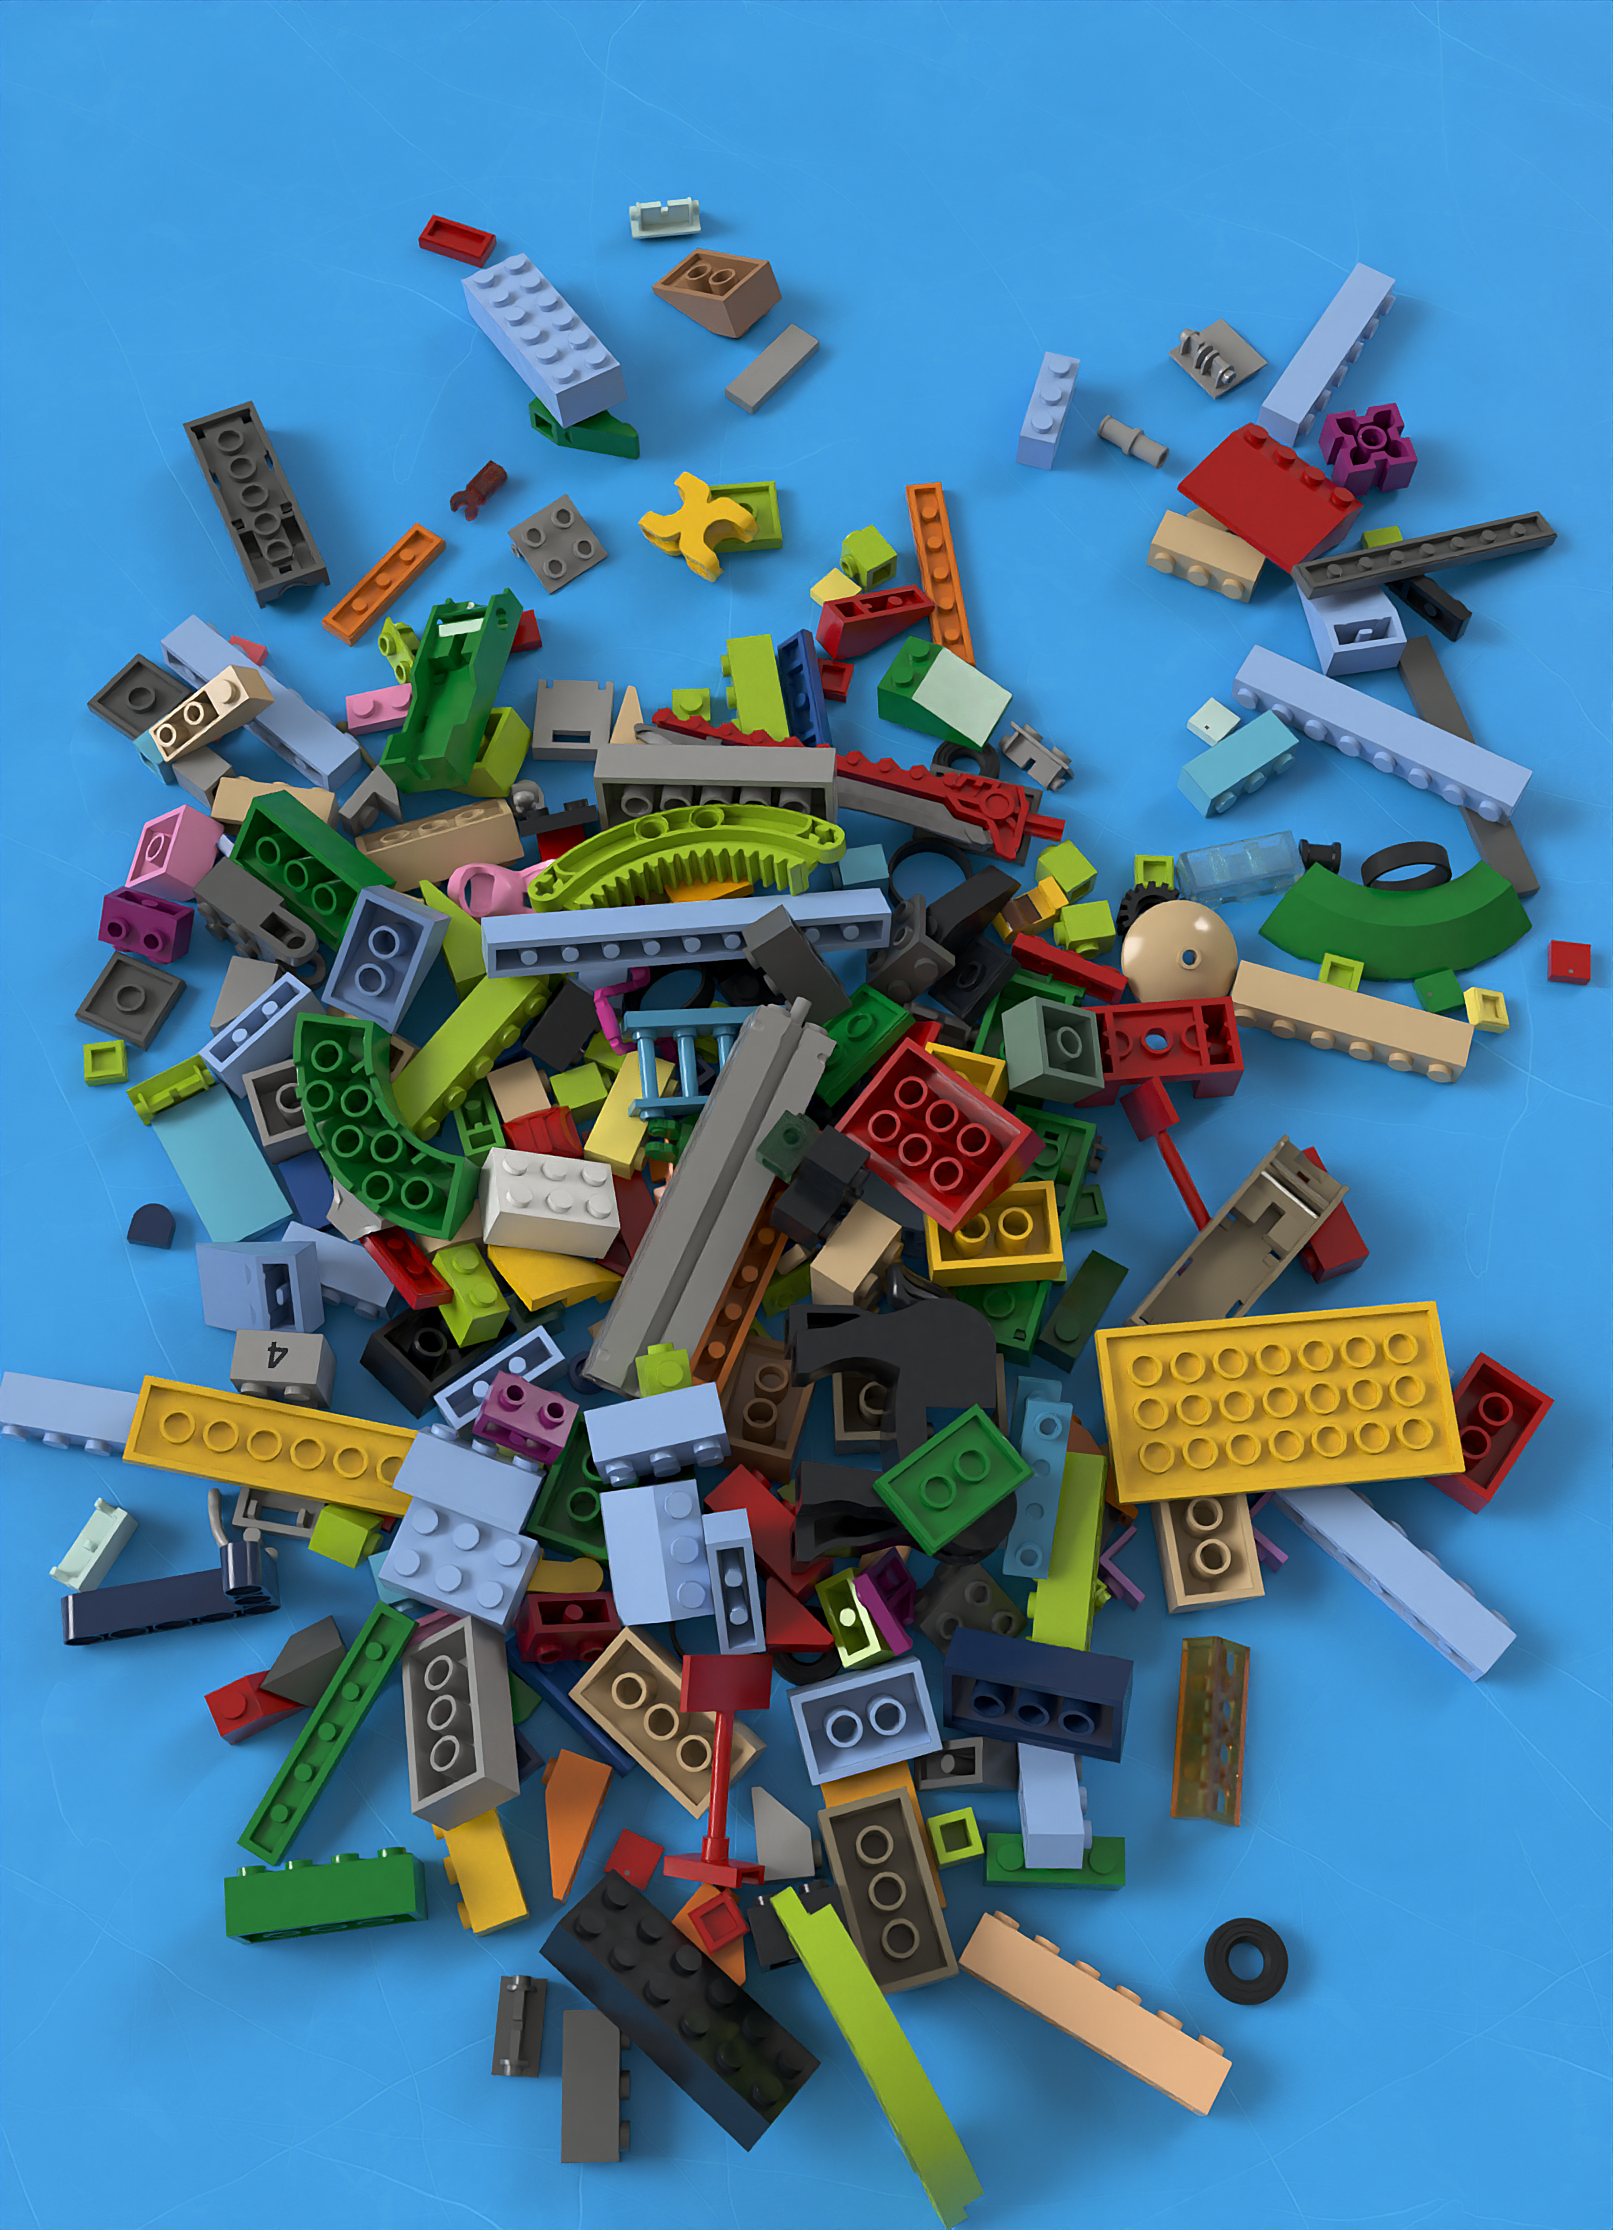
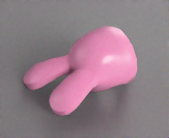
(493, 889)

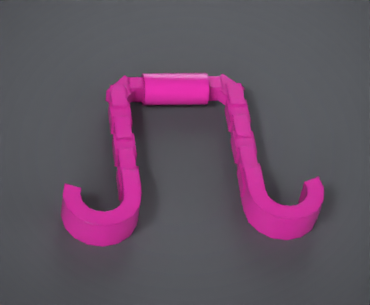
(609, 1023)

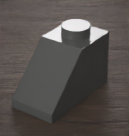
(968, 1767)

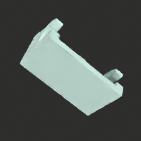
(95, 1548)

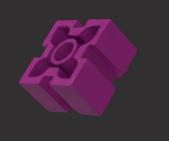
(1368, 450)

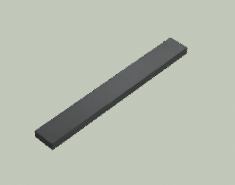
(1422, 555)
(1437, 706)

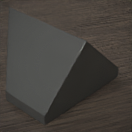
(307, 1663)

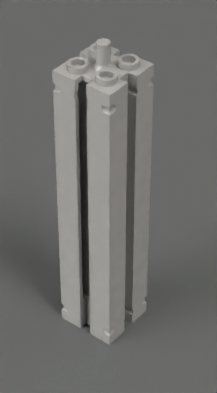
(709, 1196)

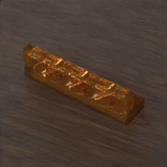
(1204, 1728)

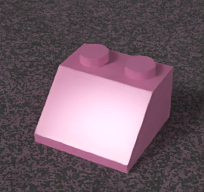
(175, 854)

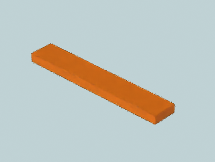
(939, 568)

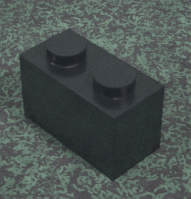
(563, 1025)

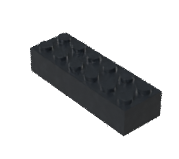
(679, 2008)

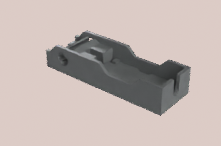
(276, 541)

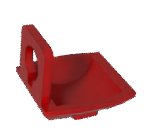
(544, 1132)

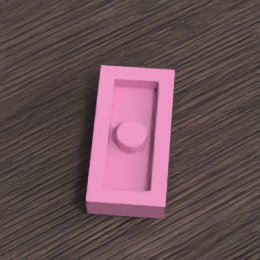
(378, 709)

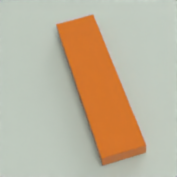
(383, 584)

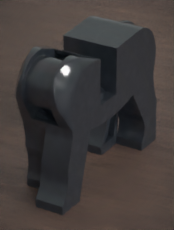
(935, 1366)

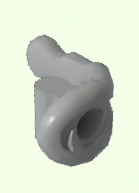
(525, 797)
(217, 1527)

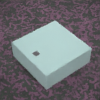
(1213, 722)

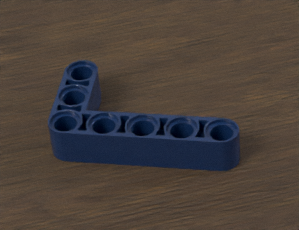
(239, 1589)

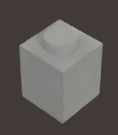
(201, 774)

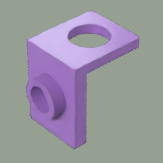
(1266, 1550)
(1118, 1584)

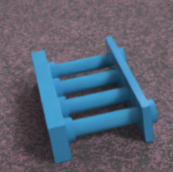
(684, 1027)
(1041, 1437)

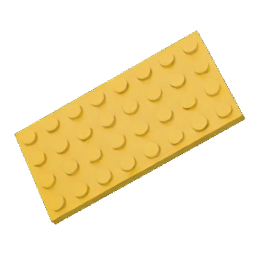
(1277, 1402)

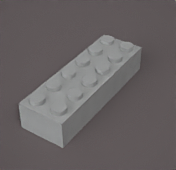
(661, 777)

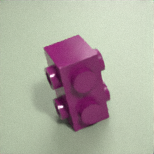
(146, 925)
(525, 1418)

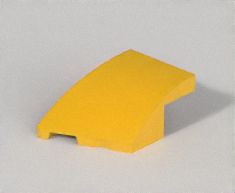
(550, 1277)

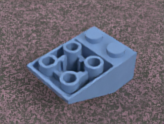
(261, 1285)

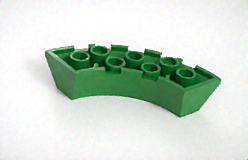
(1399, 930)
(364, 1134)

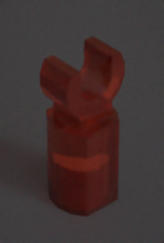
(479, 489)

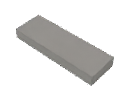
(772, 369)

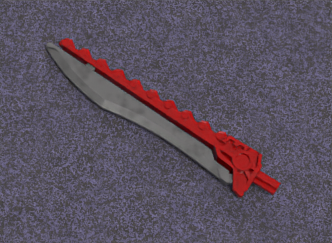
(953, 806)

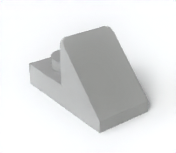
(373, 795)

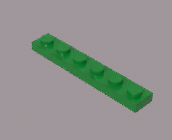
(328, 1734)

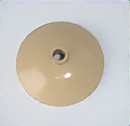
(1155, 951)

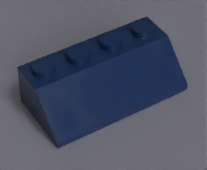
(1037, 1693)

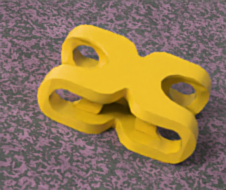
(698, 526)

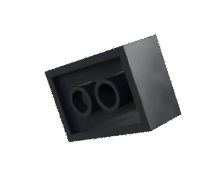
(420, 1357)

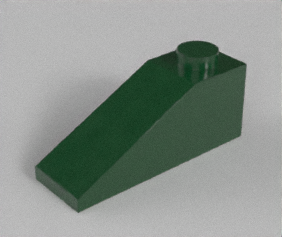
(1080, 1311)

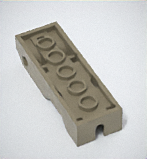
(1234, 1258)

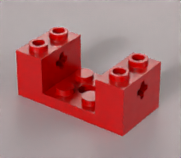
(1199, 1047)

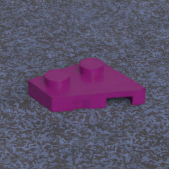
(888, 1593)

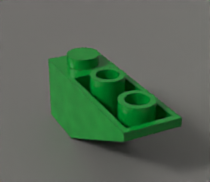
(596, 433)

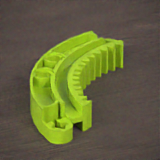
(687, 846)
(883, 2056)

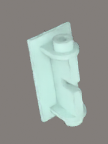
(652, 220)

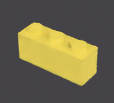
(621, 1138)

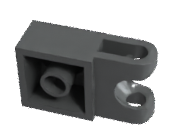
(257, 922)

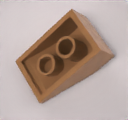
(720, 290)
(764, 1411)

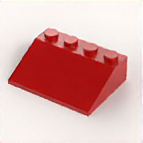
(1271, 497)
(938, 1137)

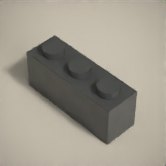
(794, 966)
(593, 2089)

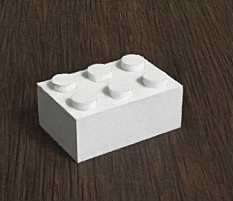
(547, 1203)

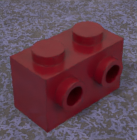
(566, 1626)

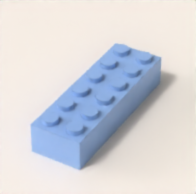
(544, 340)

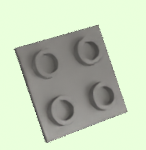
(1216, 357)
(556, 544)

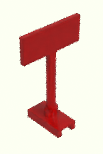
(1150, 1114)
(721, 1685)

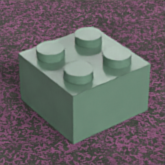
(1052, 1050)

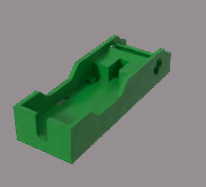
(452, 693)
(1020, 1306)

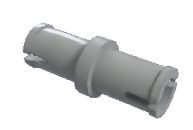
(1133, 441)

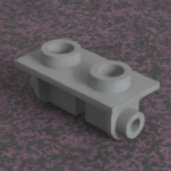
(1048, 765)

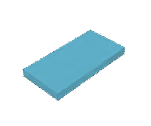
(221, 1167)

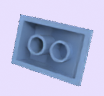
(384, 956)

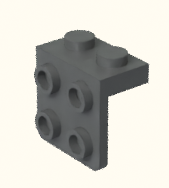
(912, 958)
(963, 1599)

